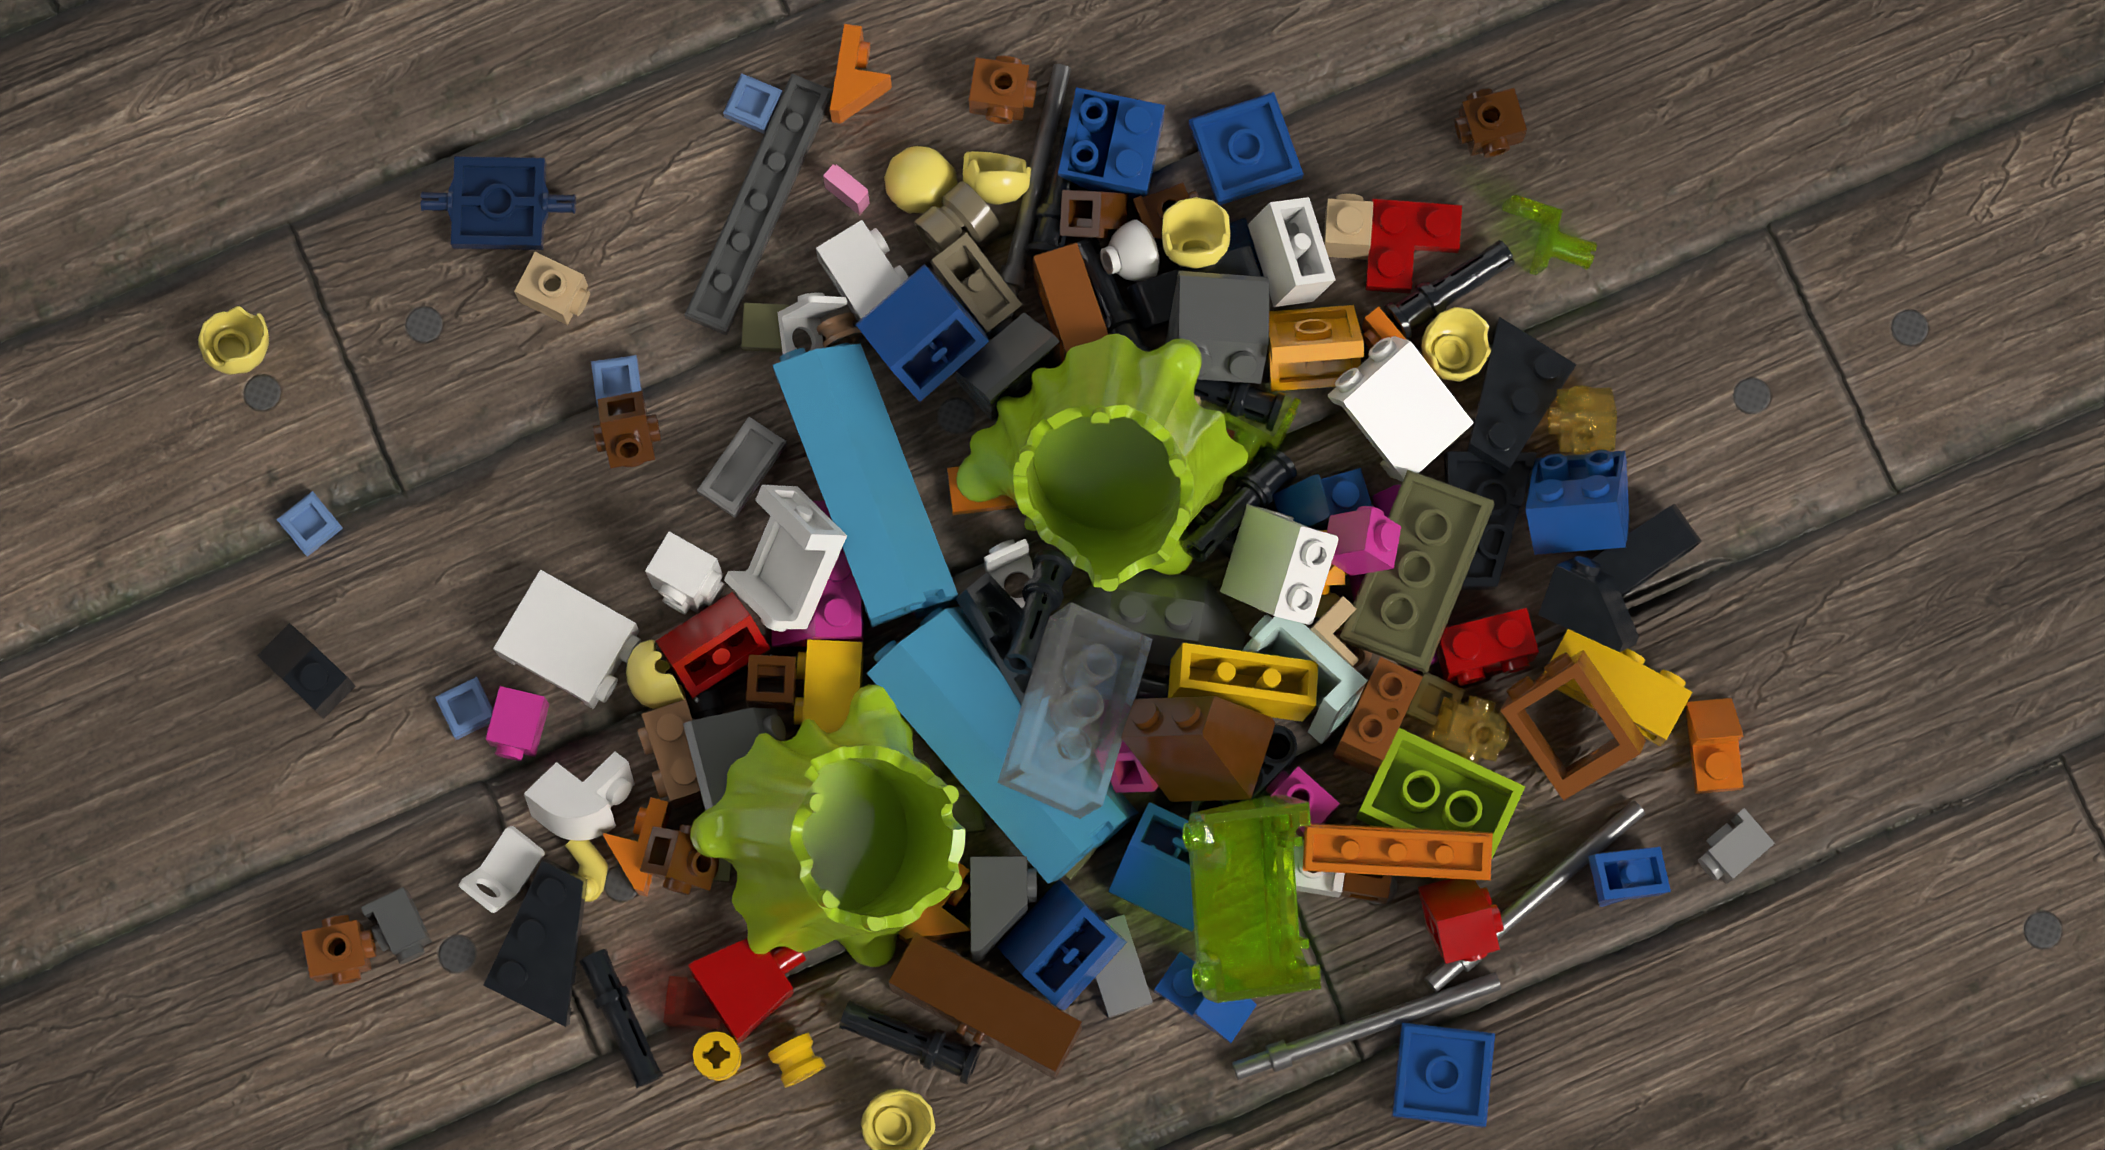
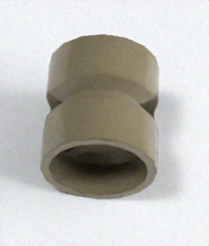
(961, 213)

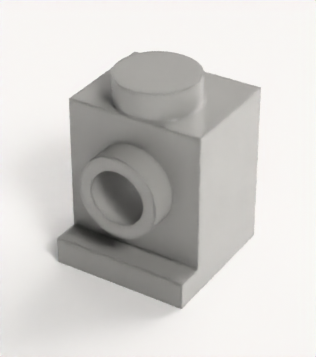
(1735, 848)

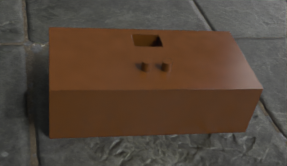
(985, 1006)

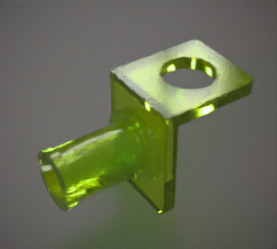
(1551, 241)
(1254, 438)

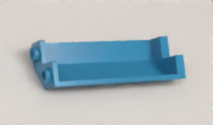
(865, 482)
(967, 717)

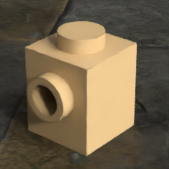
(1348, 227)
(552, 289)

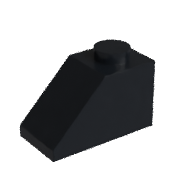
(1589, 604)
(306, 670)

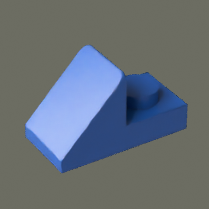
(1317, 499)
(1629, 875)
(1221, 1018)

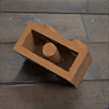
(668, 741)

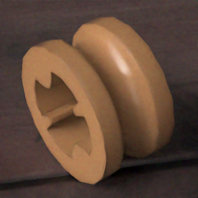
(839, 330)

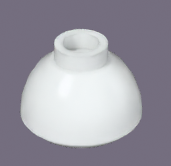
(1131, 253)

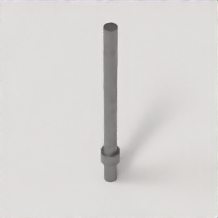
(1014, 272)
(1547, 885)
(1281, 1054)

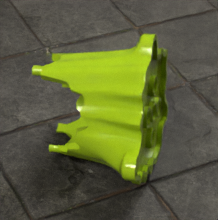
(1108, 457)
(836, 834)

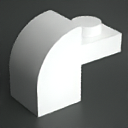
(580, 808)

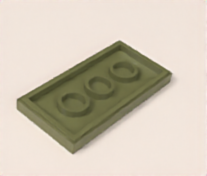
(1408, 607)

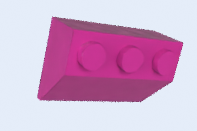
(838, 612)

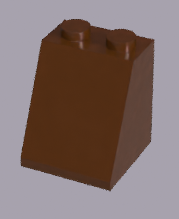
(1199, 746)

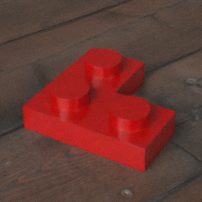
(1400, 230)

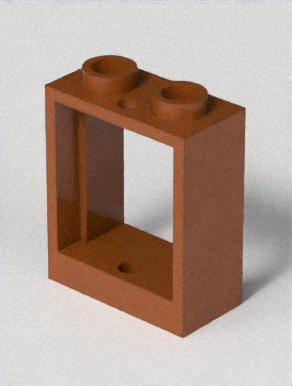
(1068, 297)
(1377, 716)
(1590, 768)

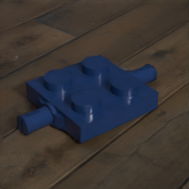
(498, 203)

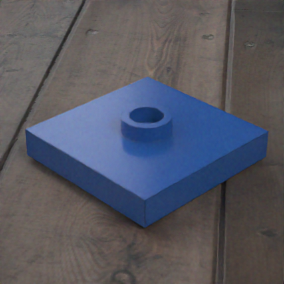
(1245, 148)
(1443, 1075)

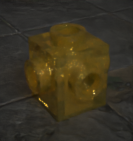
(1584, 419)
(1471, 728)

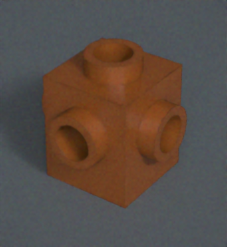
(1001, 89)
(322, 947)

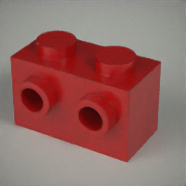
(712, 644)
(1487, 646)
(1461, 919)

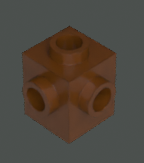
(1490, 122)
(626, 430)
(674, 858)

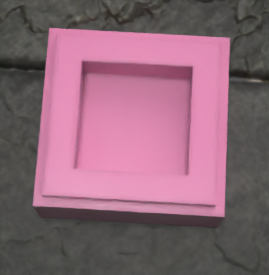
(846, 189)

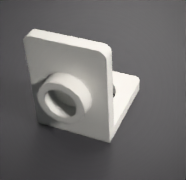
(806, 316)
(1009, 559)
(504, 870)

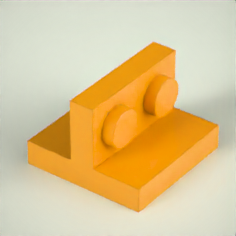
(1312, 346)

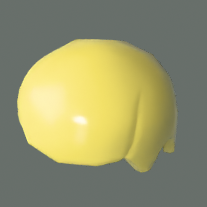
(996, 176)
(919, 179)
(1195, 232)
(234, 341)
(1456, 344)
(648, 678)
(897, 1121)

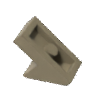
(975, 283)

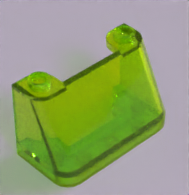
(1248, 899)

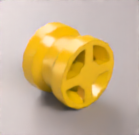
(796, 1060)
(725, 1064)

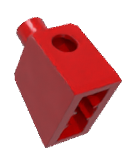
(745, 984)

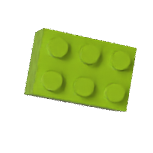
(1438, 790)

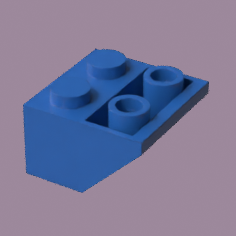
(1111, 143)
(922, 332)
(1578, 502)
(1157, 868)
(1061, 945)

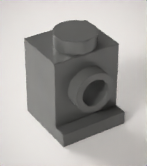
(398, 925)

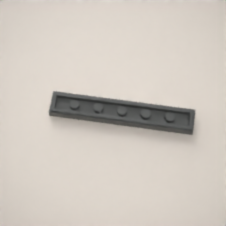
(759, 204)

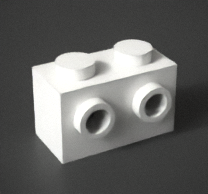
(1291, 252)
(859, 267)
(685, 575)

